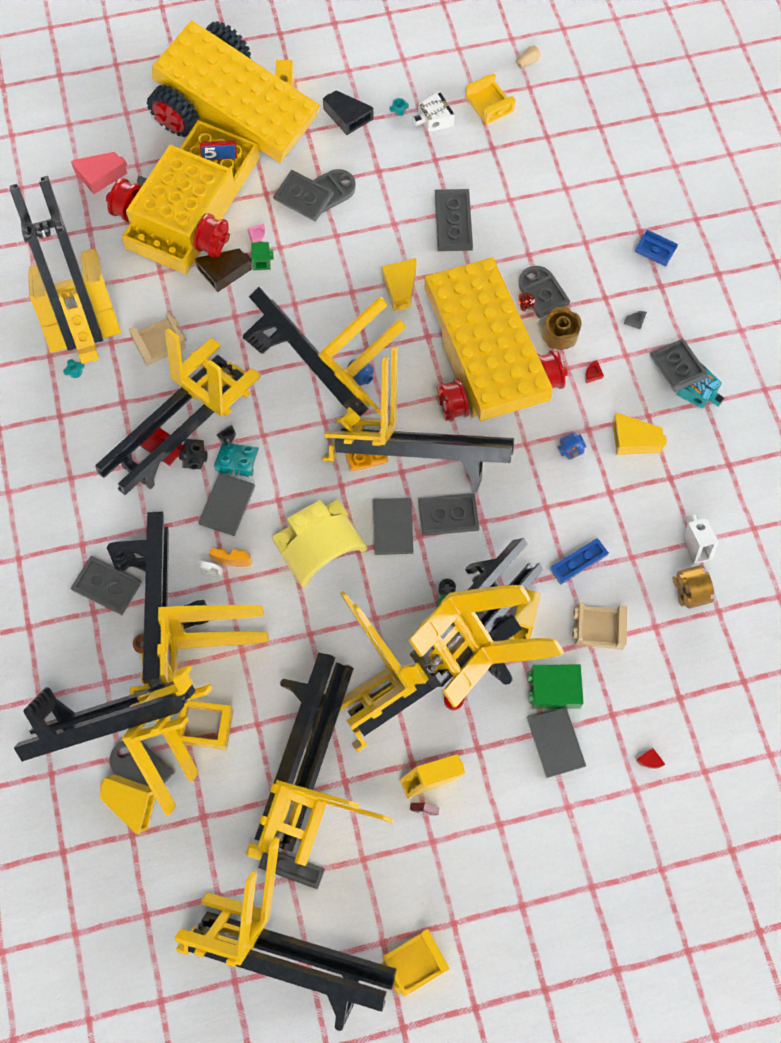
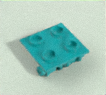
(237, 458)

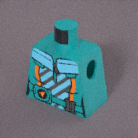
(703, 391)

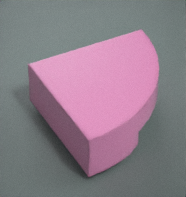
(256, 233)

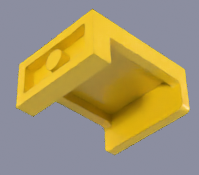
(489, 99)
(416, 963)

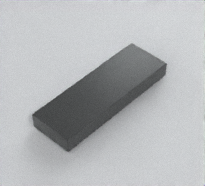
(286, 867)

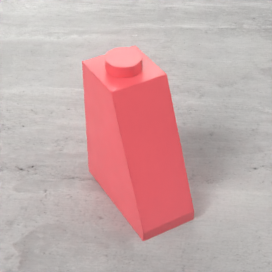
(99, 170)

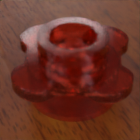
(526, 301)

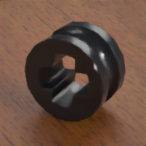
(451, 583)

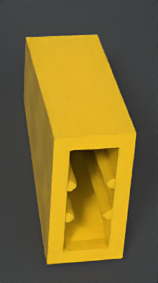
(399, 282)
(636, 436)
(526, 615)
(432, 775)
(129, 801)

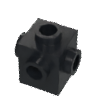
(193, 454)

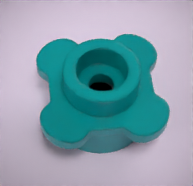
(399, 106)
(77, 372)

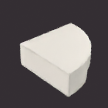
(211, 569)

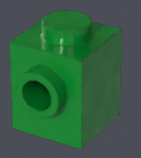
(261, 255)

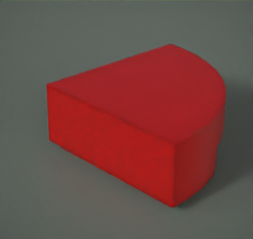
(593, 372)
(650, 760)

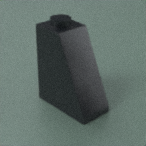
(347, 111)

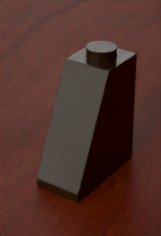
(224, 269)

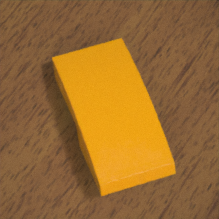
(364, 461)
(236, 558)

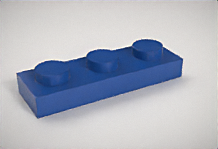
(579, 561)

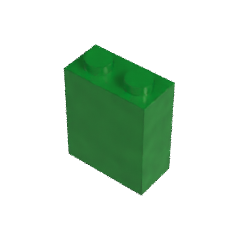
(555, 686)

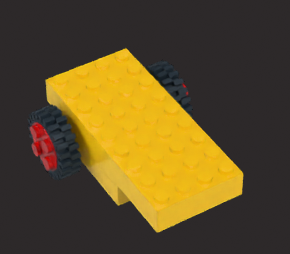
(215, 81)

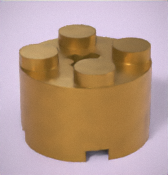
(561, 328)
(694, 587)

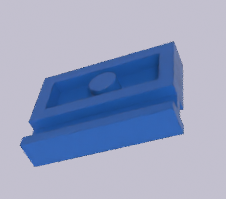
(656, 248)

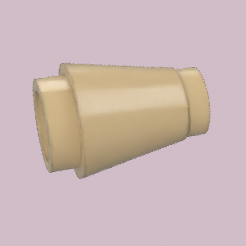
(529, 56)

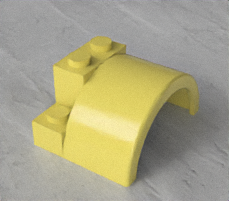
(316, 538)

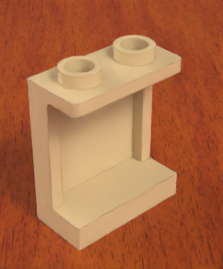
(152, 339)
(600, 627)

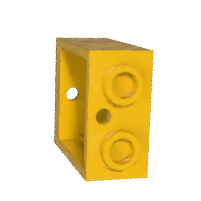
(224, 730)

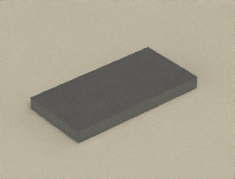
(453, 220)

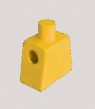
(285, 71)

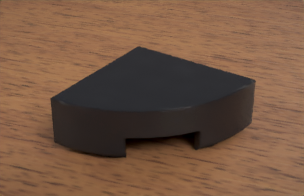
(227, 435)

